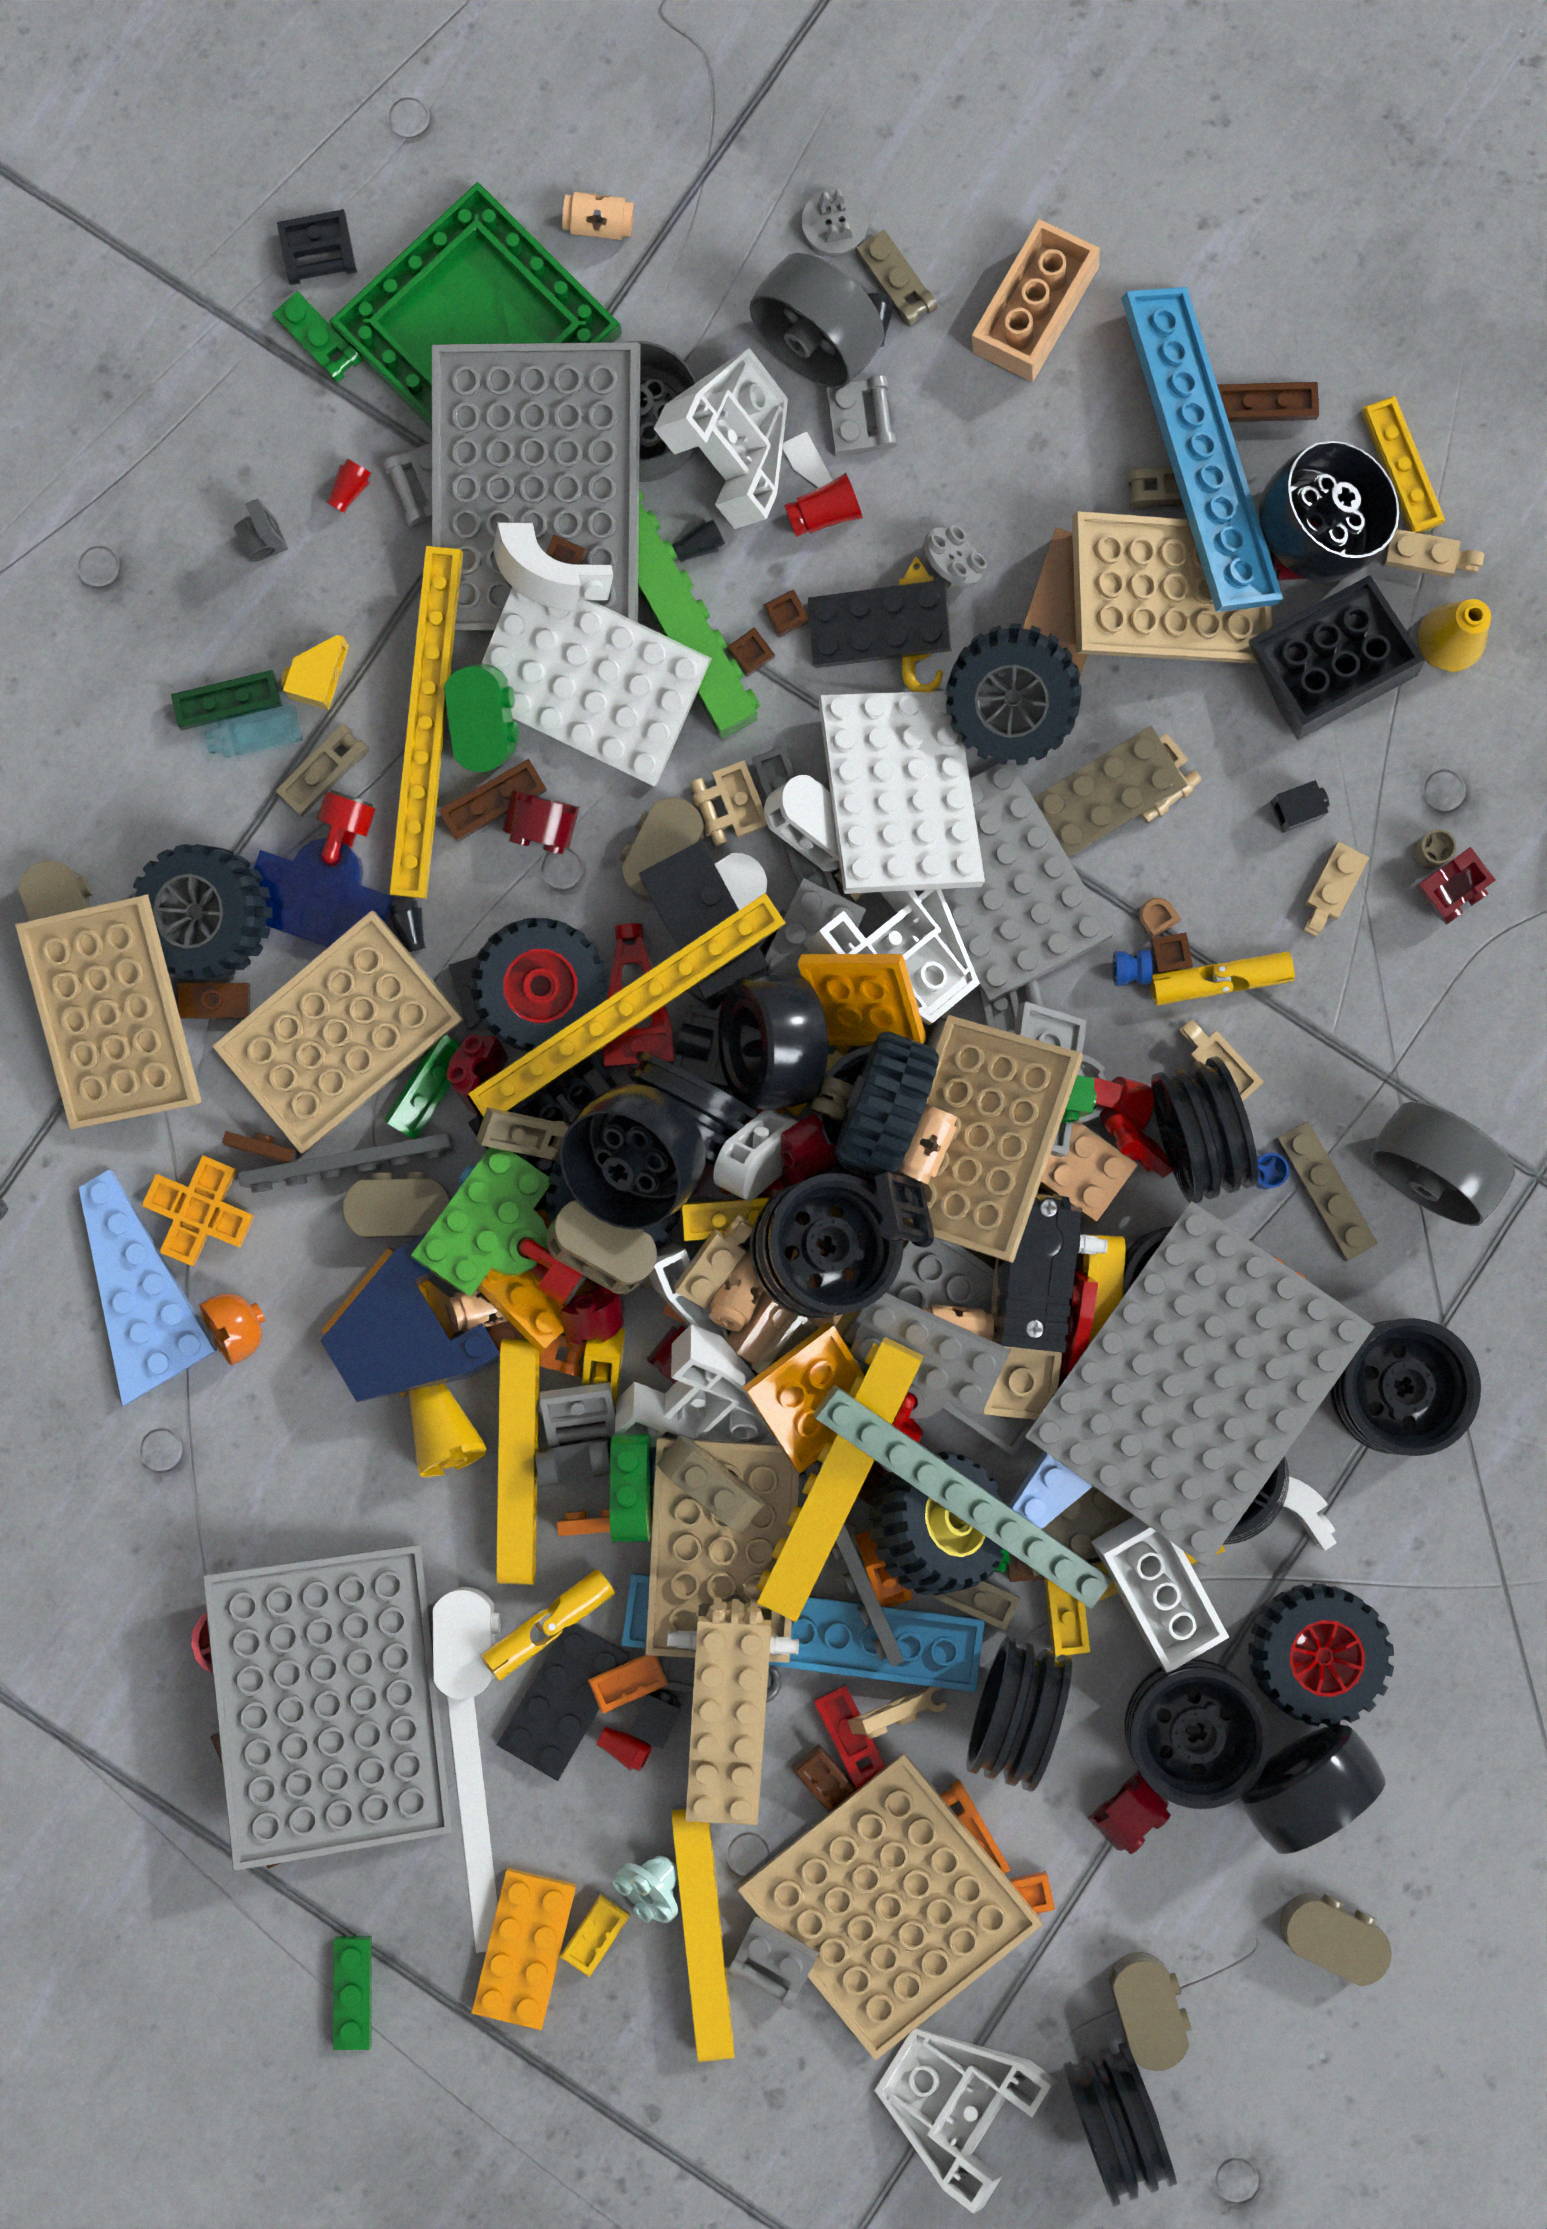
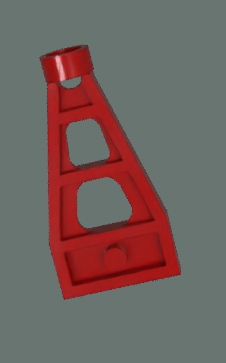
(657, 1037)
(1079, 1328)

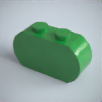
(481, 717)
(631, 1488)

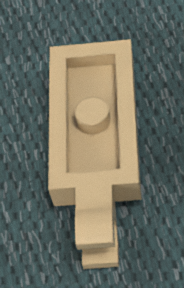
(1430, 554)
(1334, 886)
(1215, 1045)
(714, 1262)
(900, 1710)

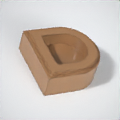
(1157, 917)

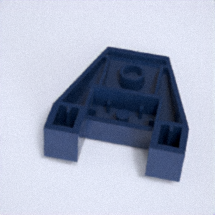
(393, 1339)

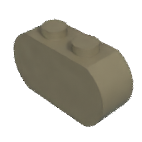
(662, 833)
(53, 889)
(394, 1205)
(600, 1251)
(711, 1484)
(1336, 1938)
(1150, 2011)

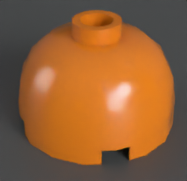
(233, 1325)

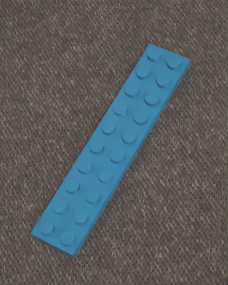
(1201, 449)
(833, 1639)

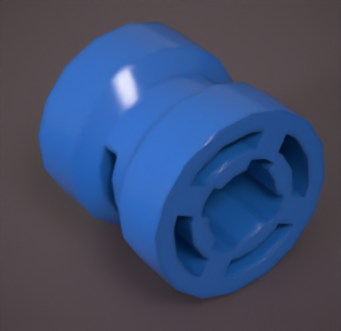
(1128, 968)
(1275, 1170)

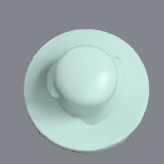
(650, 1888)

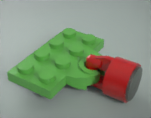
(496, 1229)

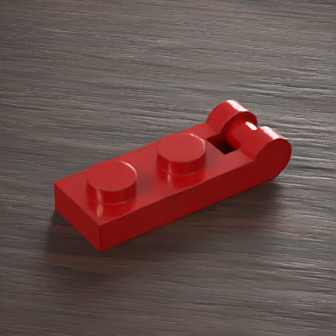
(1138, 1145)
(836, 1709)

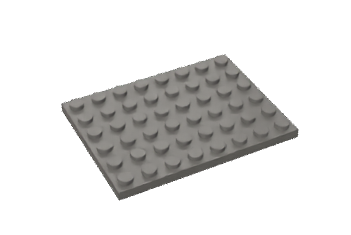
(542, 442)
(1199, 1383)
(326, 1706)

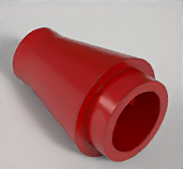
(348, 485)
(625, 1748)

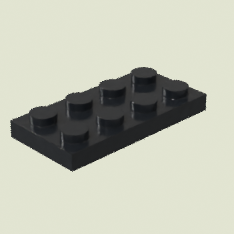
(879, 624)
(560, 1701)

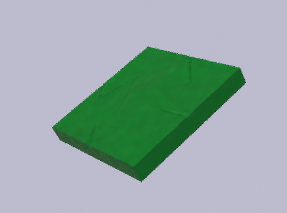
(466, 282)

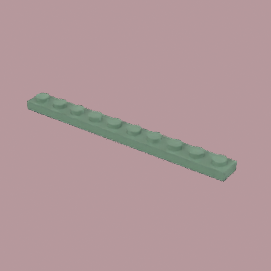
(961, 1496)

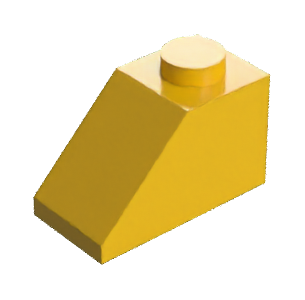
(316, 673)
(604, 1362)

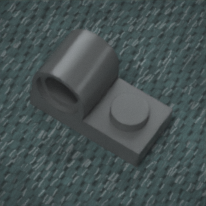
(259, 533)

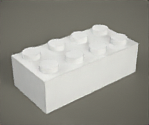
(1160, 1593)

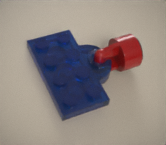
(321, 888)

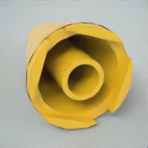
(1454, 634)
(442, 1432)

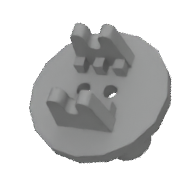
(838, 237)
(953, 556)

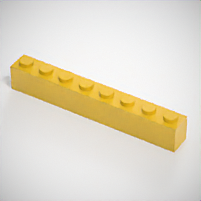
(836, 1485)

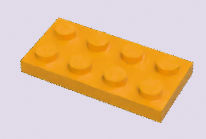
(524, 1948)

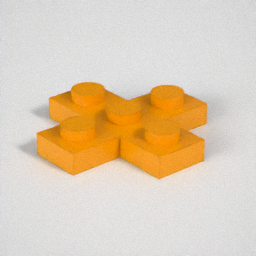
(198, 1210)

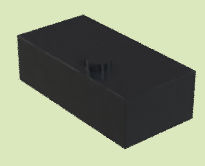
(692, 902)

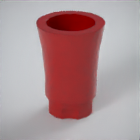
(824, 507)

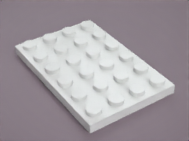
(597, 681)
(899, 793)

